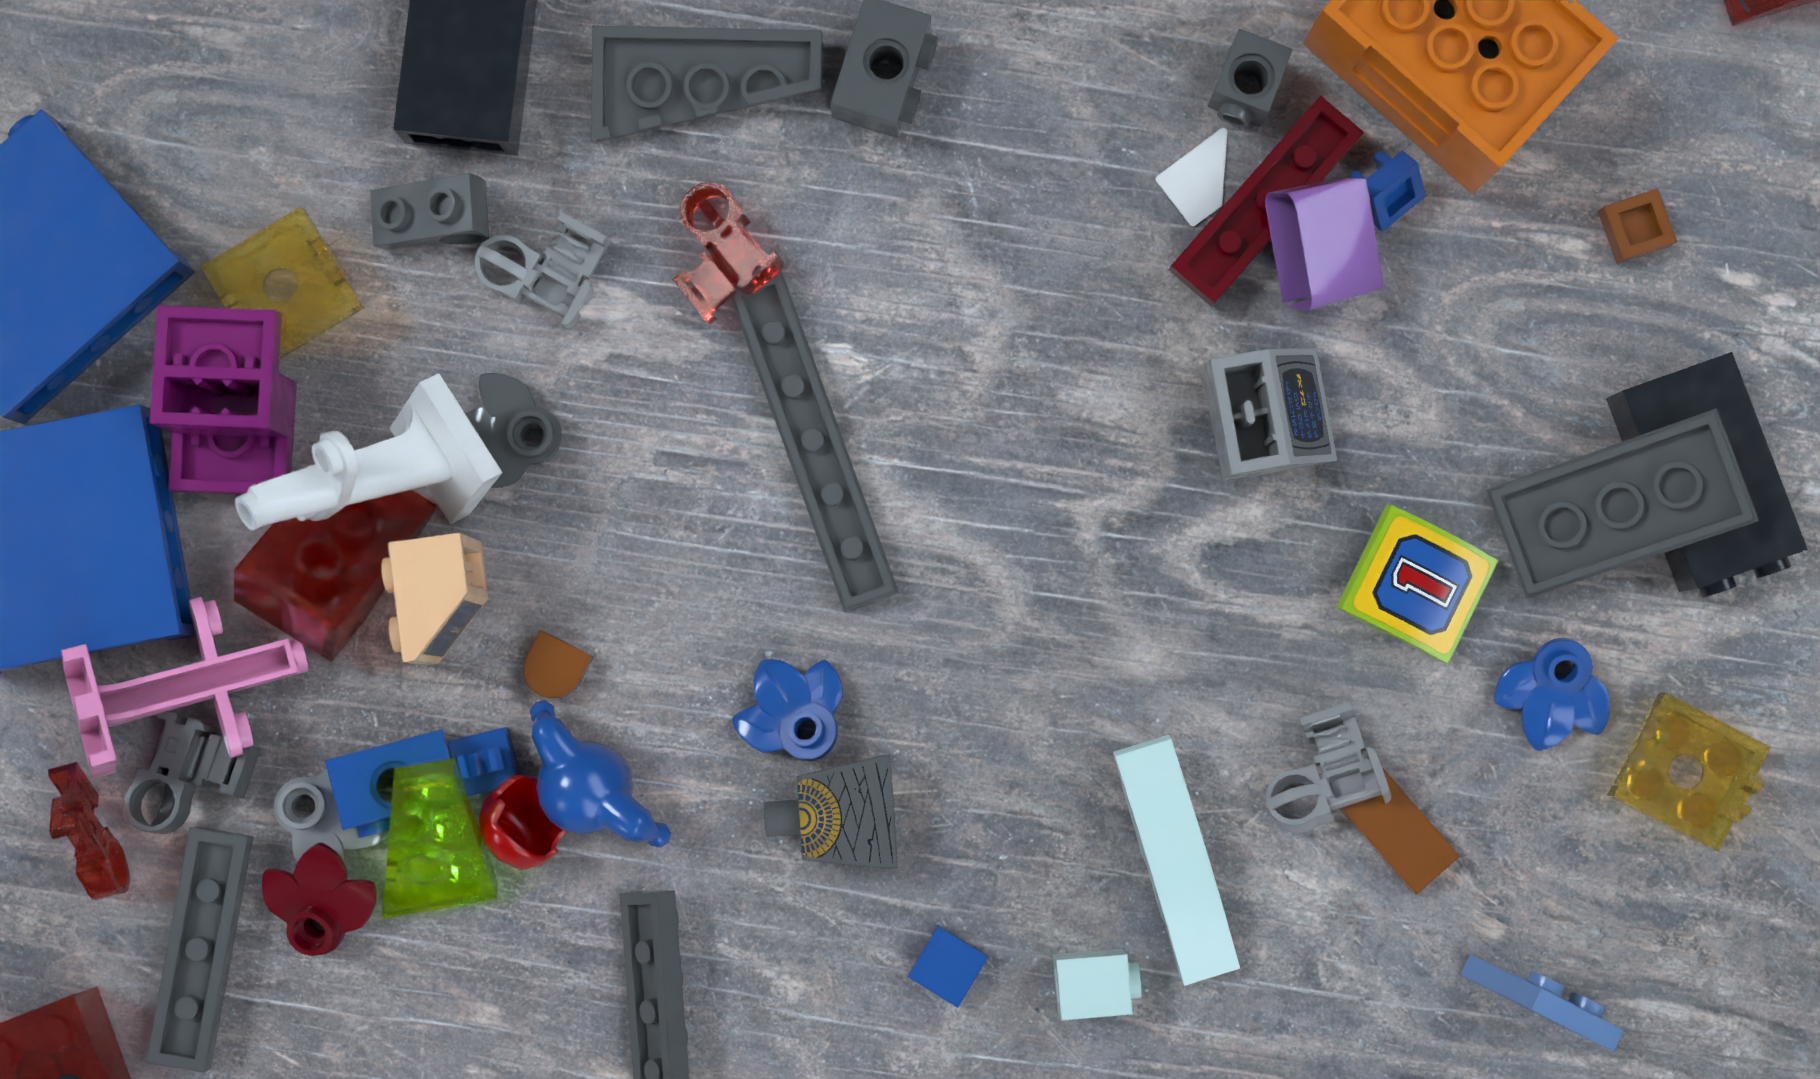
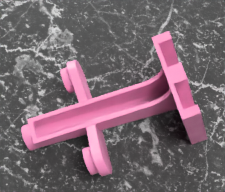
(213, 677)

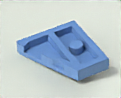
(1543, 998)

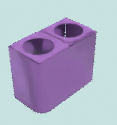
(1324, 242)

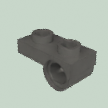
(431, 211)

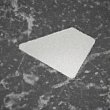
(1197, 179)

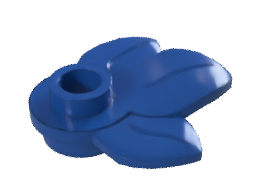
(788, 701)
(1553, 703)

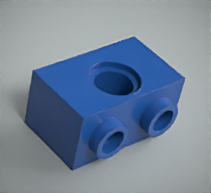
(357, 775)

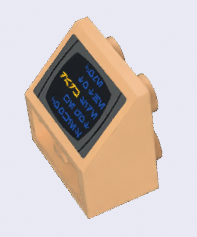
(436, 593)

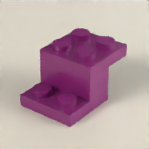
(222, 397)

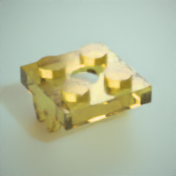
(293, 244)
(1728, 777)

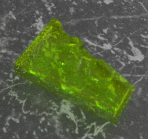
(434, 843)

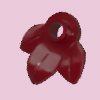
(320, 893)

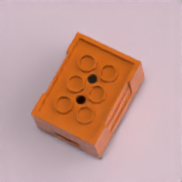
(1440, 88)

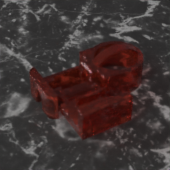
(732, 250)
(98, 854)

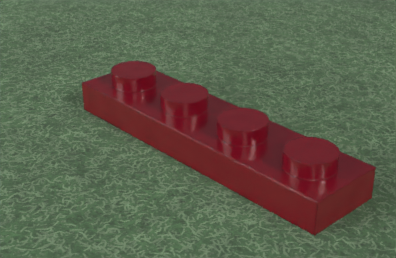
(1242, 224)

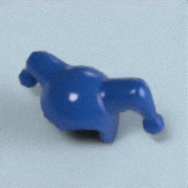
(587, 784)

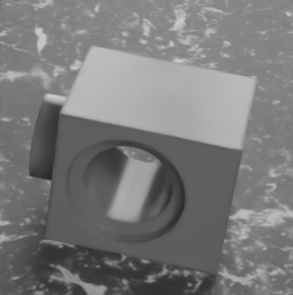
(1257, 57)

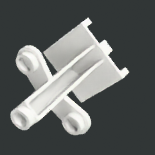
(430, 449)

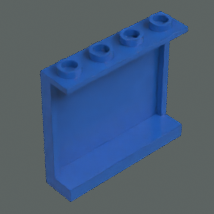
(71, 265)
(88, 538)

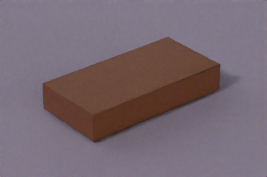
(1402, 837)

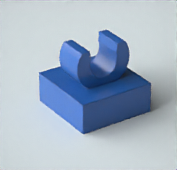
(1393, 187)
(484, 760)

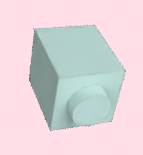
(1095, 984)

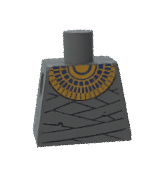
(841, 814)

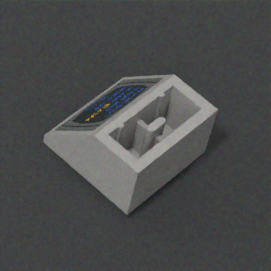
(1268, 412)

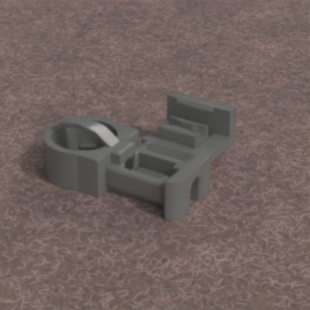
(181, 755)

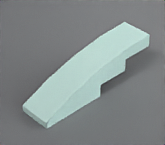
(1176, 859)

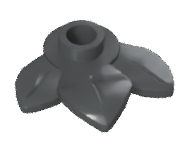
(503, 422)

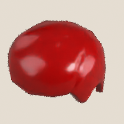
(516, 826)

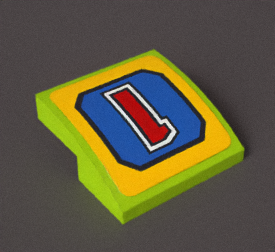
(1417, 583)

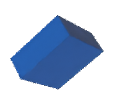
(947, 966)

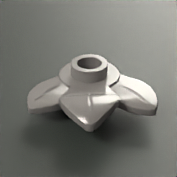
(322, 824)

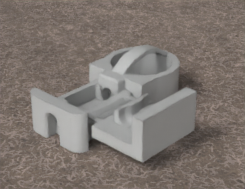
(557, 273)
(1345, 773)

